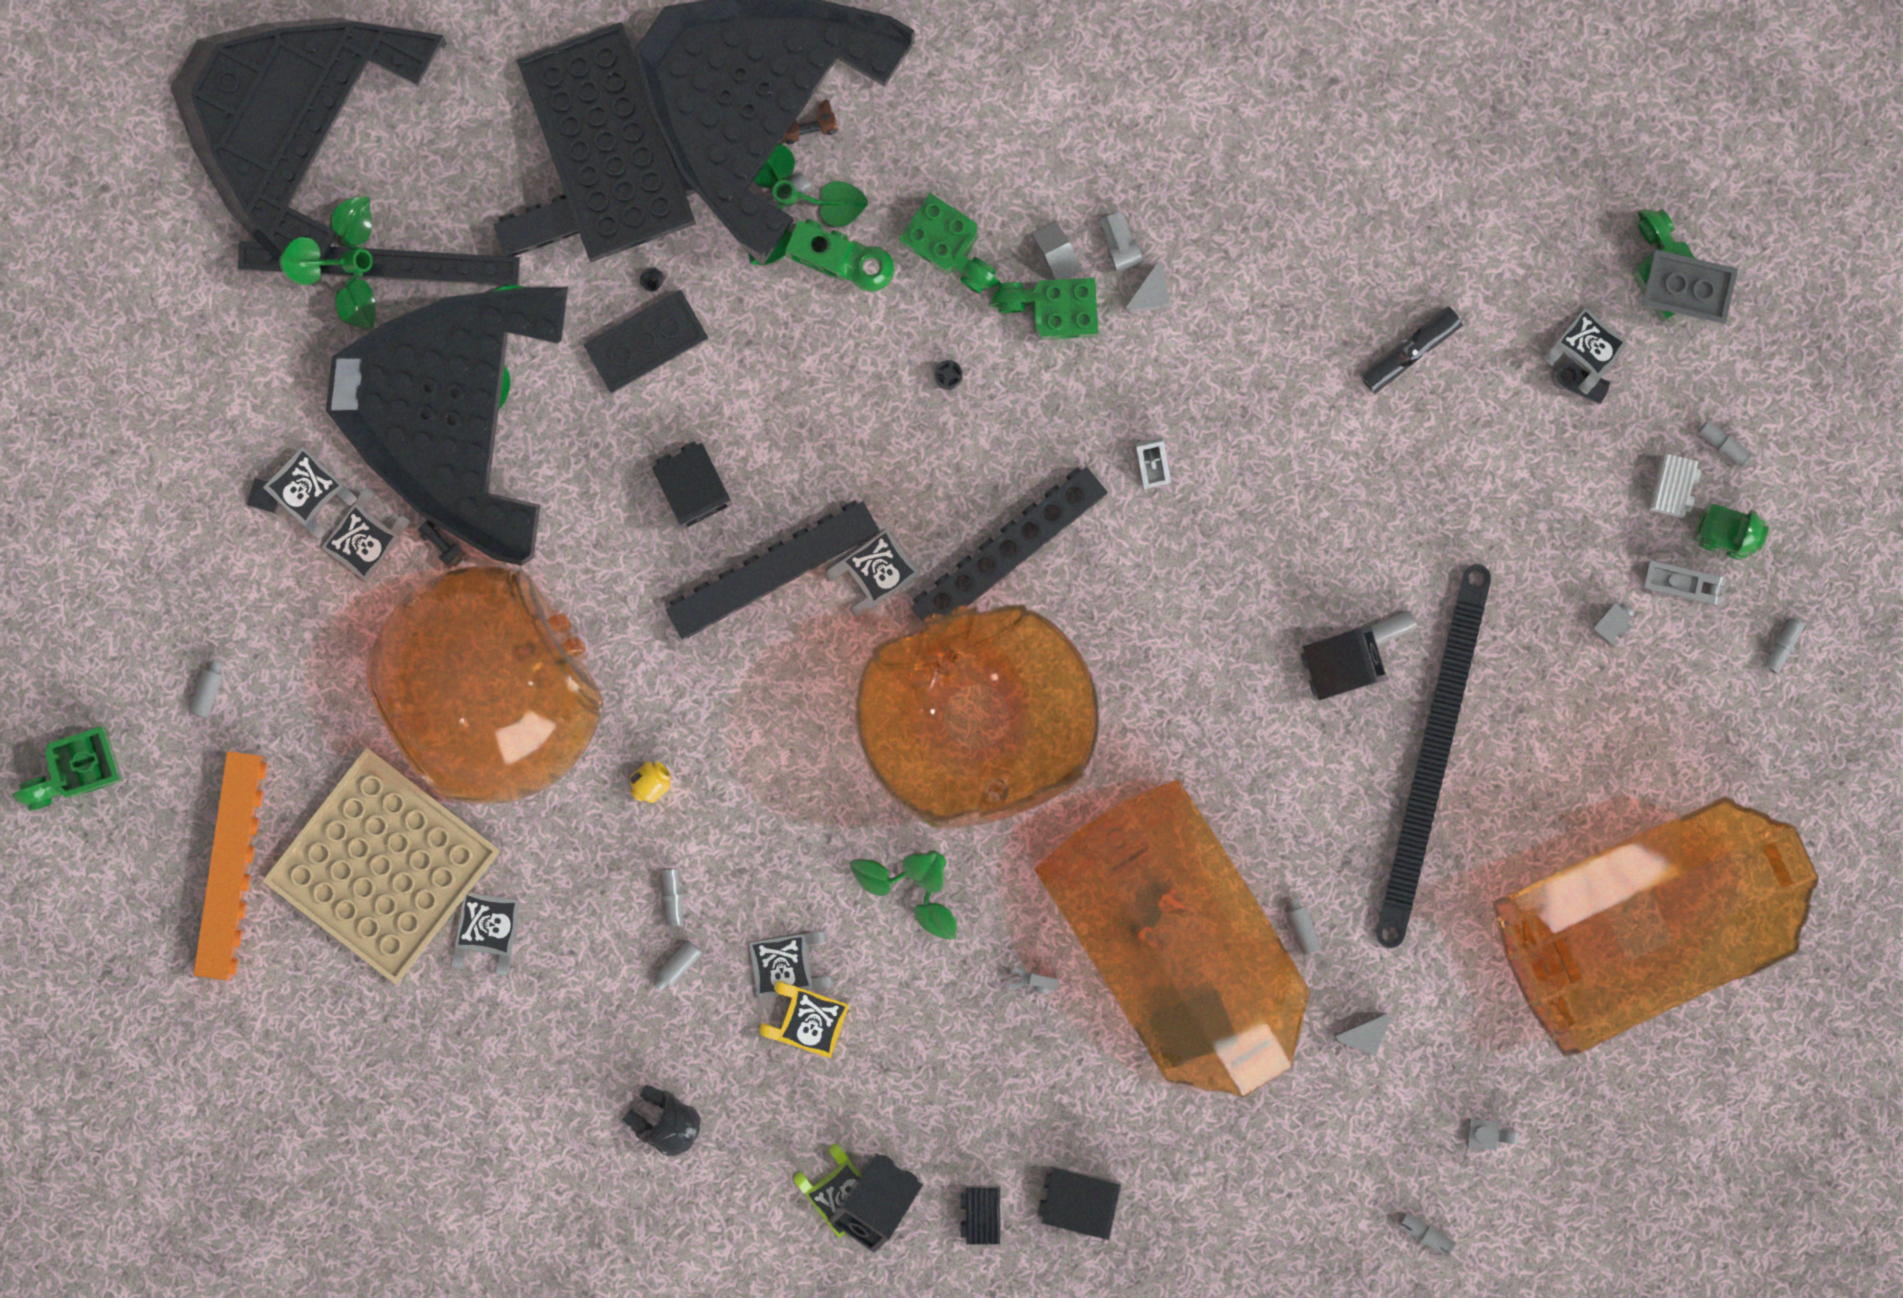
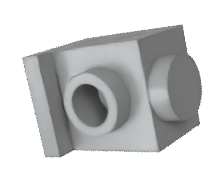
(1613, 624)

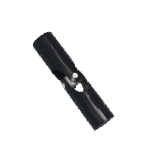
(1422, 341)

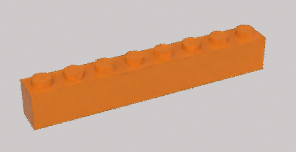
(229, 866)

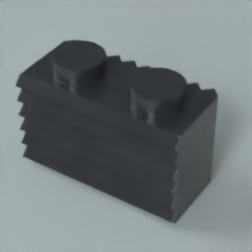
(982, 1215)

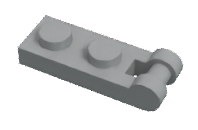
(1683, 582)

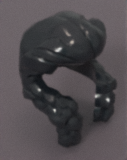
(676, 1128)

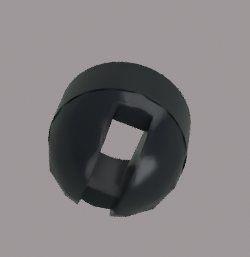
(649, 284)

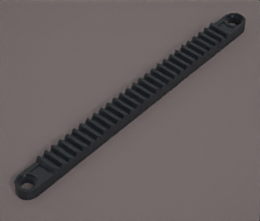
(1433, 756)

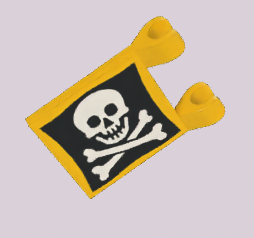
(810, 1021)

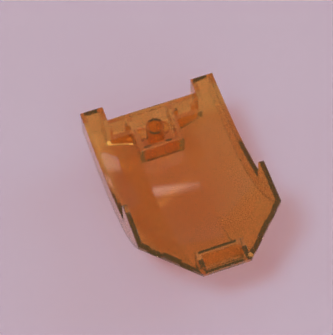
(1656, 921)
(1180, 942)

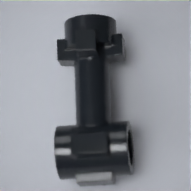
(450, 555)

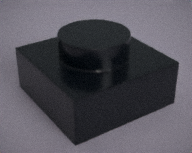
(261, 498)

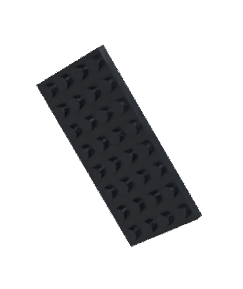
(606, 142)

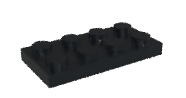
(646, 341)

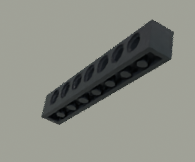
(1091, 493)

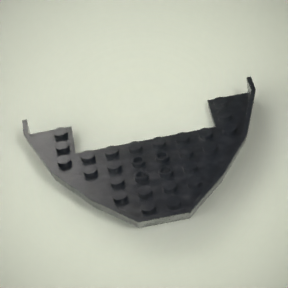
(736, 78)
(268, 99)
(426, 405)

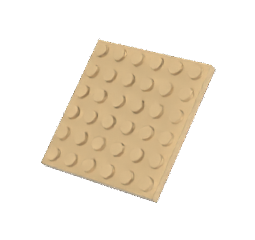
(381, 865)

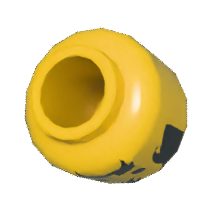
(650, 781)

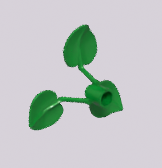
(840, 200)
(301, 262)
(924, 870)

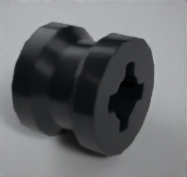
(948, 369)

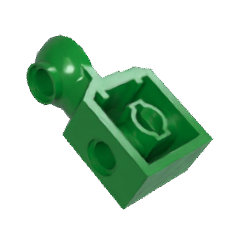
(1656, 230)
(945, 240)
(841, 257)
(1058, 306)
(1731, 531)
(76, 768)

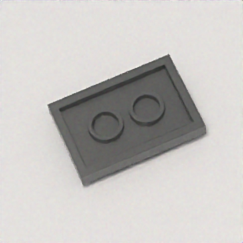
(1689, 287)

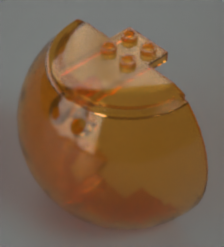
(467, 695)
(977, 716)

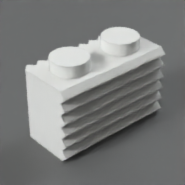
(1674, 486)

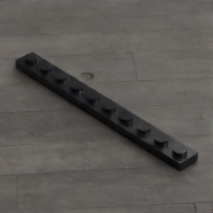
(403, 265)

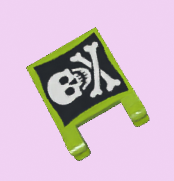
(832, 1188)

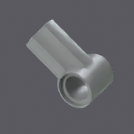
(1123, 248)

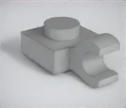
(1041, 983)
(1486, 1134)

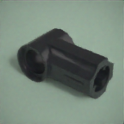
(1595, 395)

